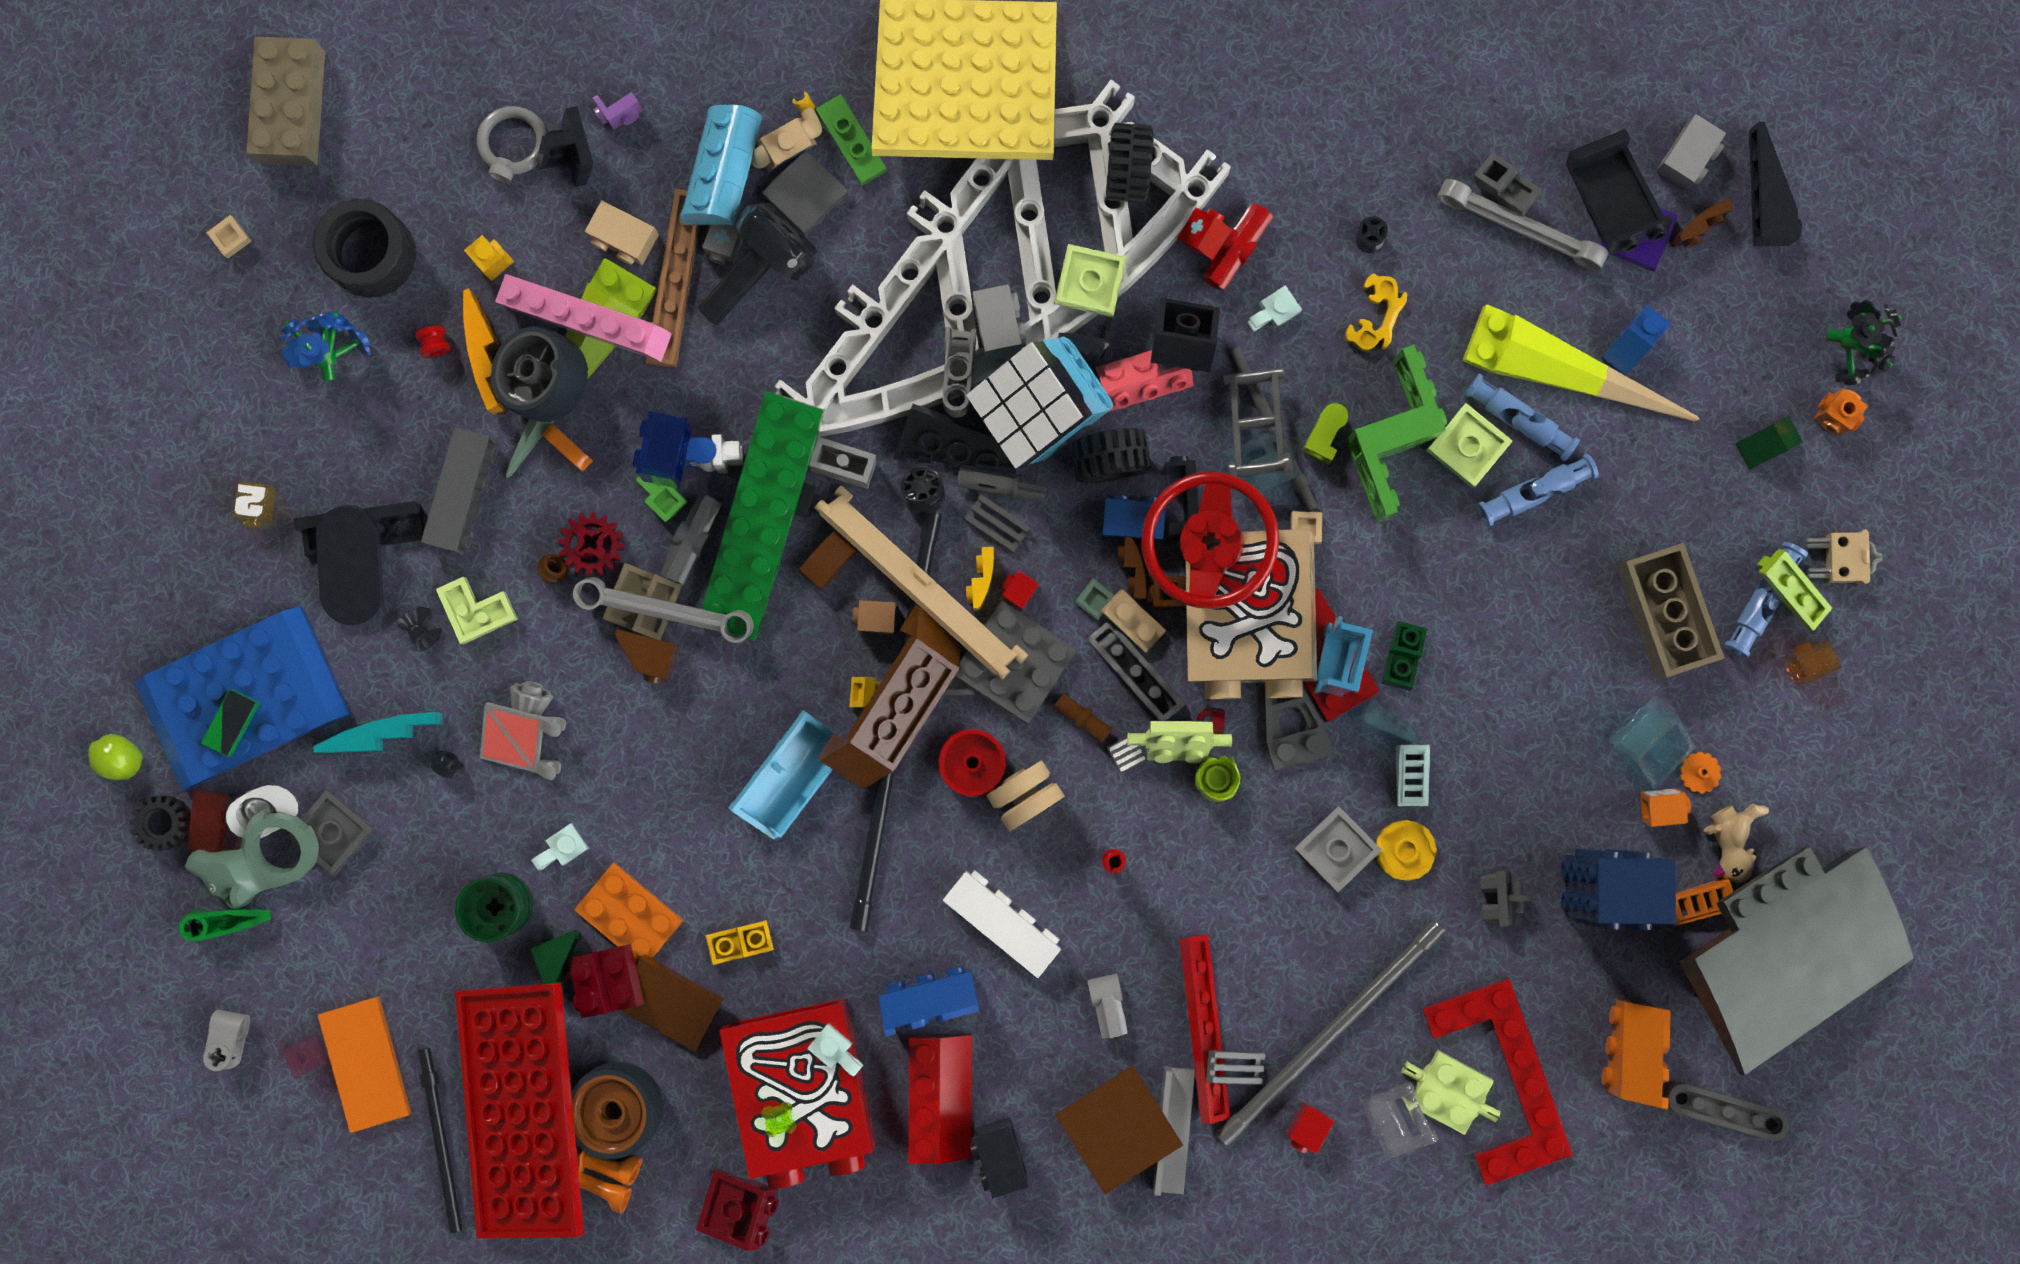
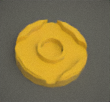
(1398, 855)

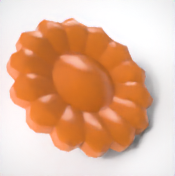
(1700, 772)

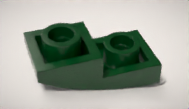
(1404, 655)

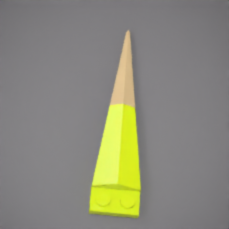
(1526, 352)

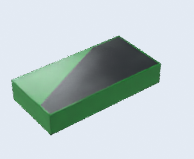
(230, 722)

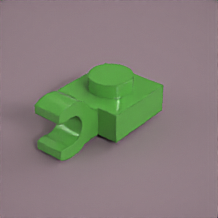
(663, 500)

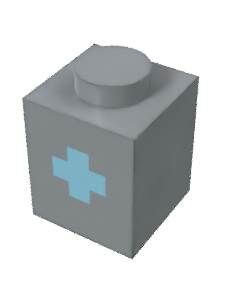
(722, 243)

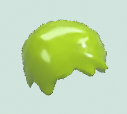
(114, 757)
(1217, 778)

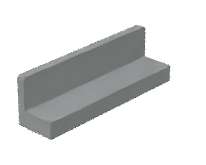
(1176, 1106)

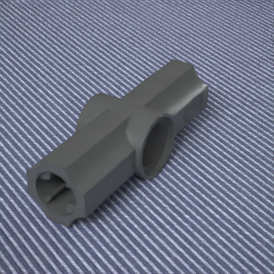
(691, 539)

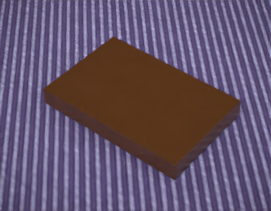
(674, 1004)

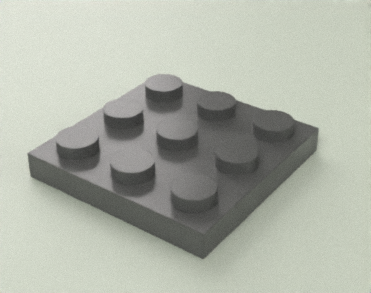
(1027, 682)

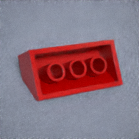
(940, 1098)

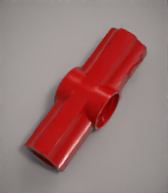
(1237, 247)

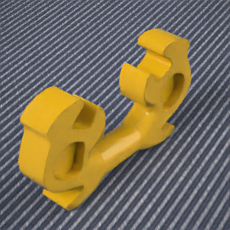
(1386, 290)

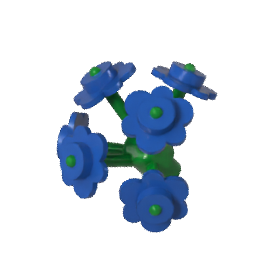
(314, 348)

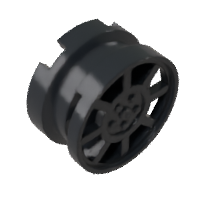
(922, 490)

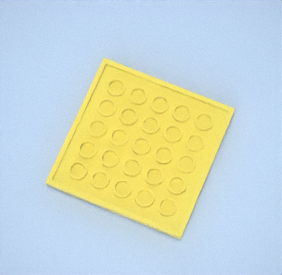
(965, 79)

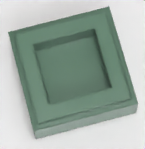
(1094, 599)

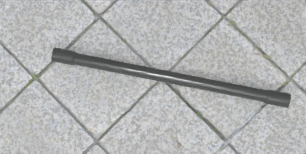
(1239, 1122)

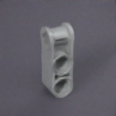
(958, 350)

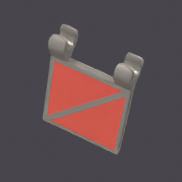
(516, 739)

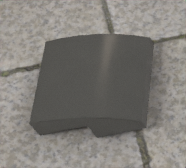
(804, 193)

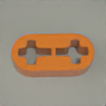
(567, 447)

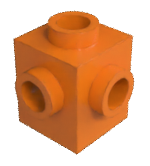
(1841, 412)

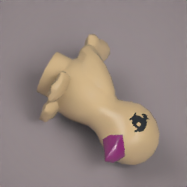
(1731, 833)

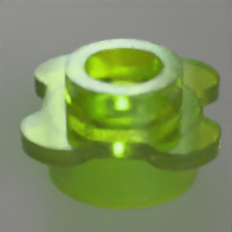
(774, 1127)

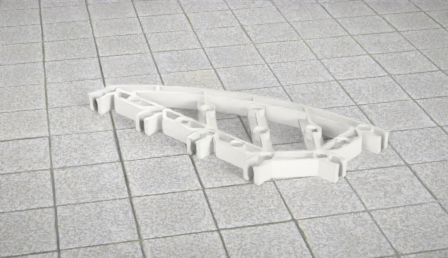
(947, 254)

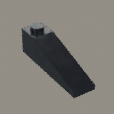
(1773, 205)
(1138, 674)

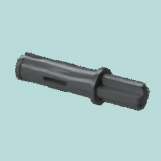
(1001, 485)

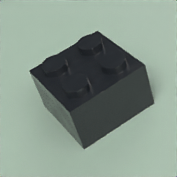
(1185, 335)
(1001, 1158)

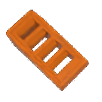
(1725, 889)

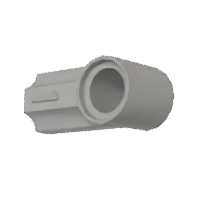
(1107, 999)

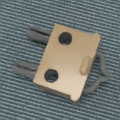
(1851, 558)

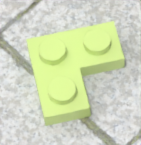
(471, 618)

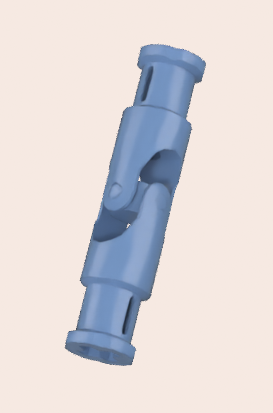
(1526, 420)
(1540, 489)
(1759, 610)

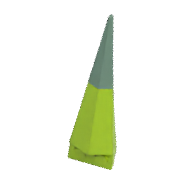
(609, 288)

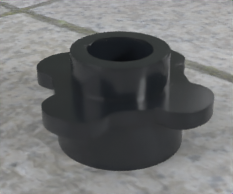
(445, 764)

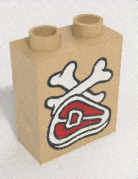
(1266, 634)

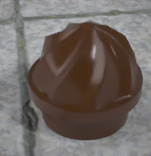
(552, 568)

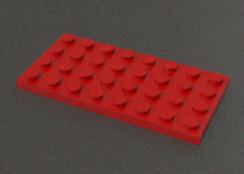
(519, 1112)

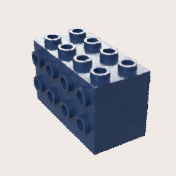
(1619, 889)

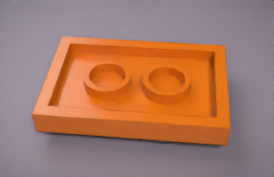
(628, 913)

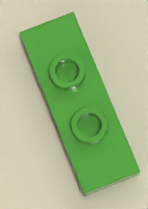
(851, 139)

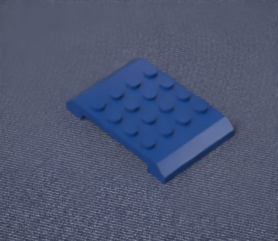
(268, 661)

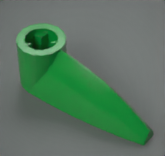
(220, 922)

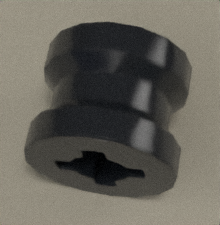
(1371, 227)

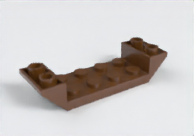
(898, 704)

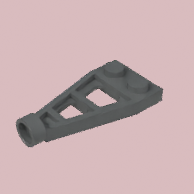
(1297, 747)

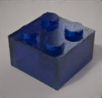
(662, 449)

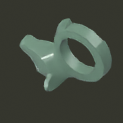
(244, 872)

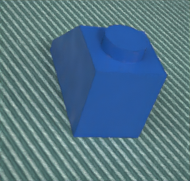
(1636, 340)

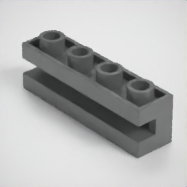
(459, 491)

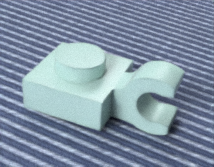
(1276, 308)
(563, 846)
(832, 1047)

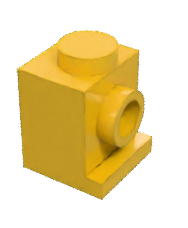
(489, 257)

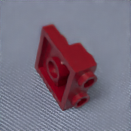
(604, 981)
(737, 1210)

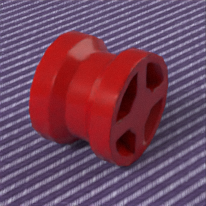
(433, 341)

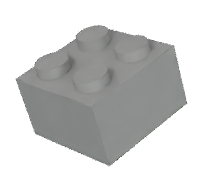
(997, 323)

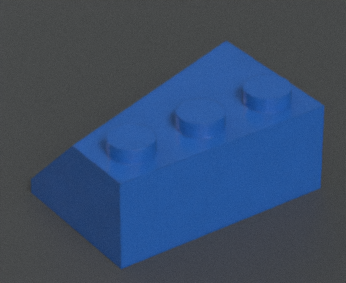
(928, 998)

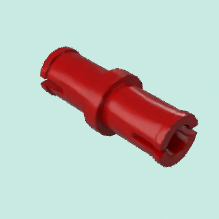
(1120, 865)

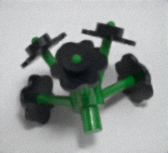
(1867, 338)

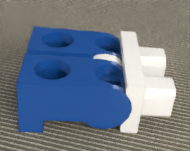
(713, 454)

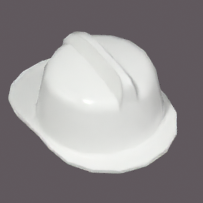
(245, 807)

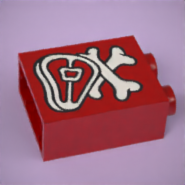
(830, 1107)

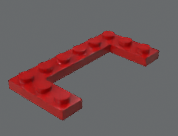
(1547, 1135)

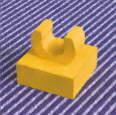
(862, 690)

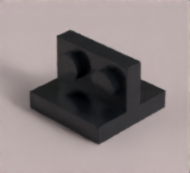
(567, 147)

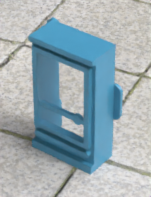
(1338, 656)

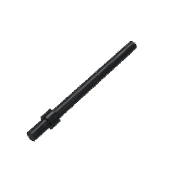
(429, 1080)

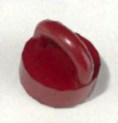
(1217, 717)

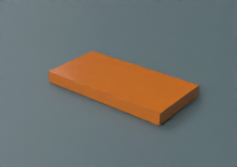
(364, 1064)

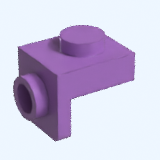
(622, 112)

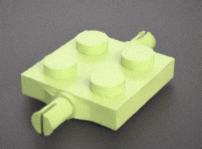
(1179, 741)
(1451, 1091)

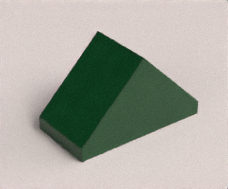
(1769, 442)
(553, 956)

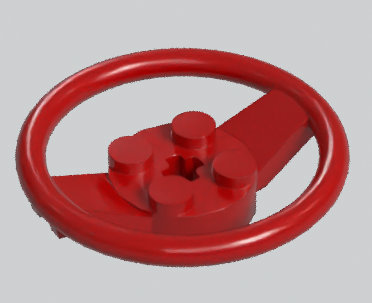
(1216, 519)

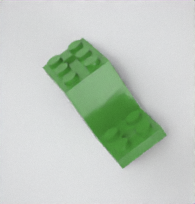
(1396, 433)

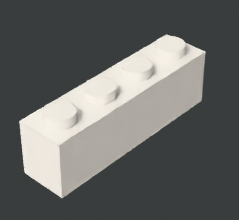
(1002, 924)

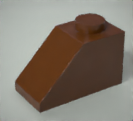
(649, 655)

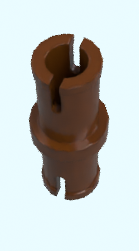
(1083, 718)

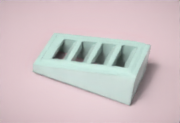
(1423, 763)

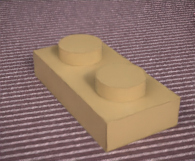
(1133, 620)

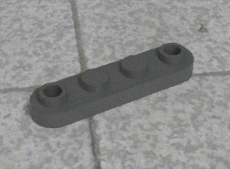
(1727, 1111)

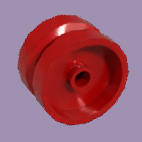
(954, 762)

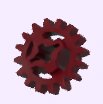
(583, 535)

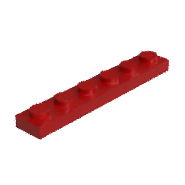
(1203, 1025)

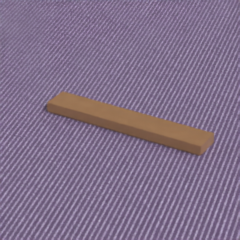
(675, 280)

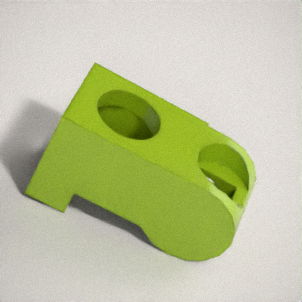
(1328, 424)

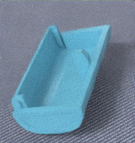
(721, 166)
(785, 778)

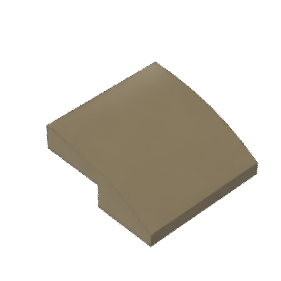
(646, 584)

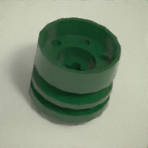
(482, 920)

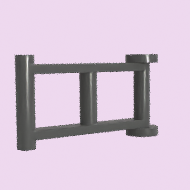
(1284, 462)

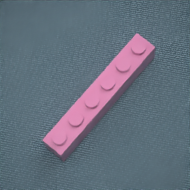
(583, 317)

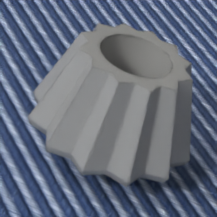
(530, 697)

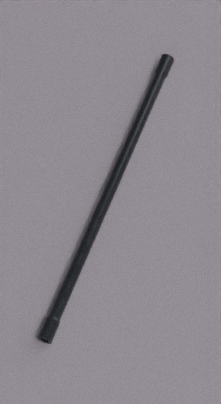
(863, 904)

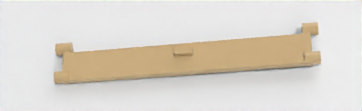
(918, 584)

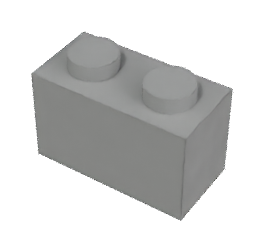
(1691, 152)
(843, 463)

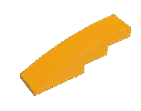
(480, 342)

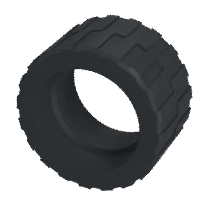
(340, 223)

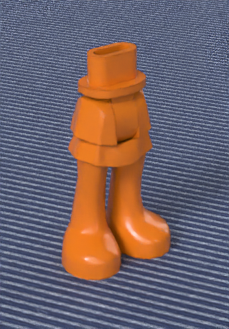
(623, 1172)

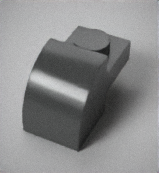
(1503, 185)

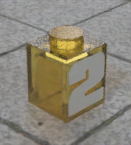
(254, 504)

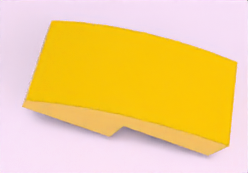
(980, 587)
(739, 942)

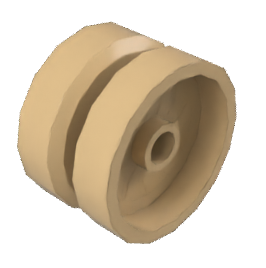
(1024, 794)

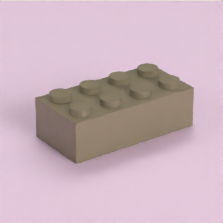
(285, 101)
(1670, 611)

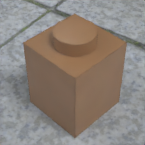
(875, 617)

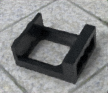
(1185, 467)

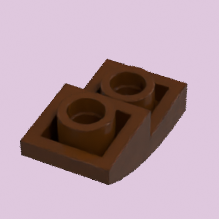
(1697, 228)
(828, 560)
(1132, 560)

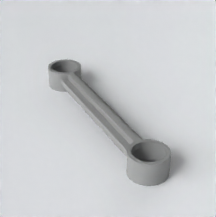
(1584, 253)
(662, 609)

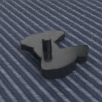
(412, 622)

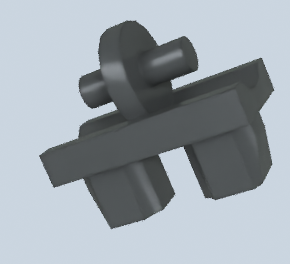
(1502, 912)

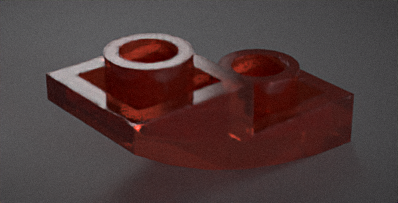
(207, 821)

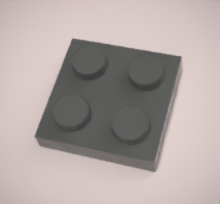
(337, 830)

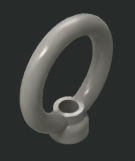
(501, 168)

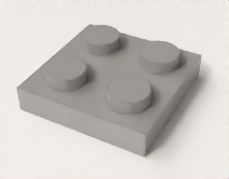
(1338, 849)

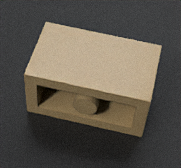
(621, 233)

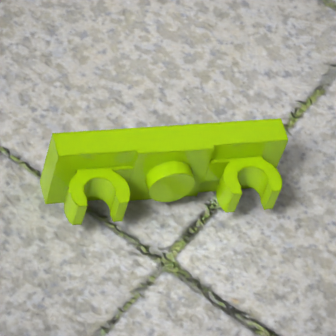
(1794, 589)

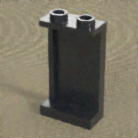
(1617, 193)

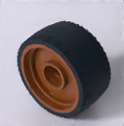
(596, 1124)

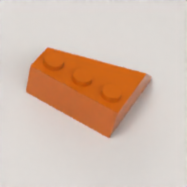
(1636, 1053)

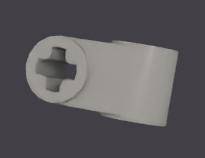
(227, 1036)

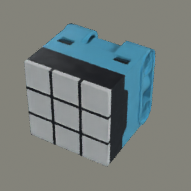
(1040, 400)

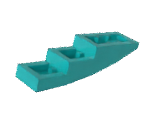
(371, 735)

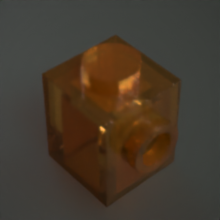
(1812, 661)

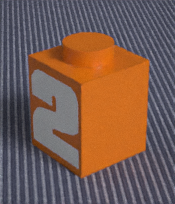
(1664, 807)

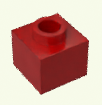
(1019, 589)

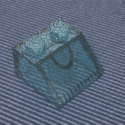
(1653, 743)

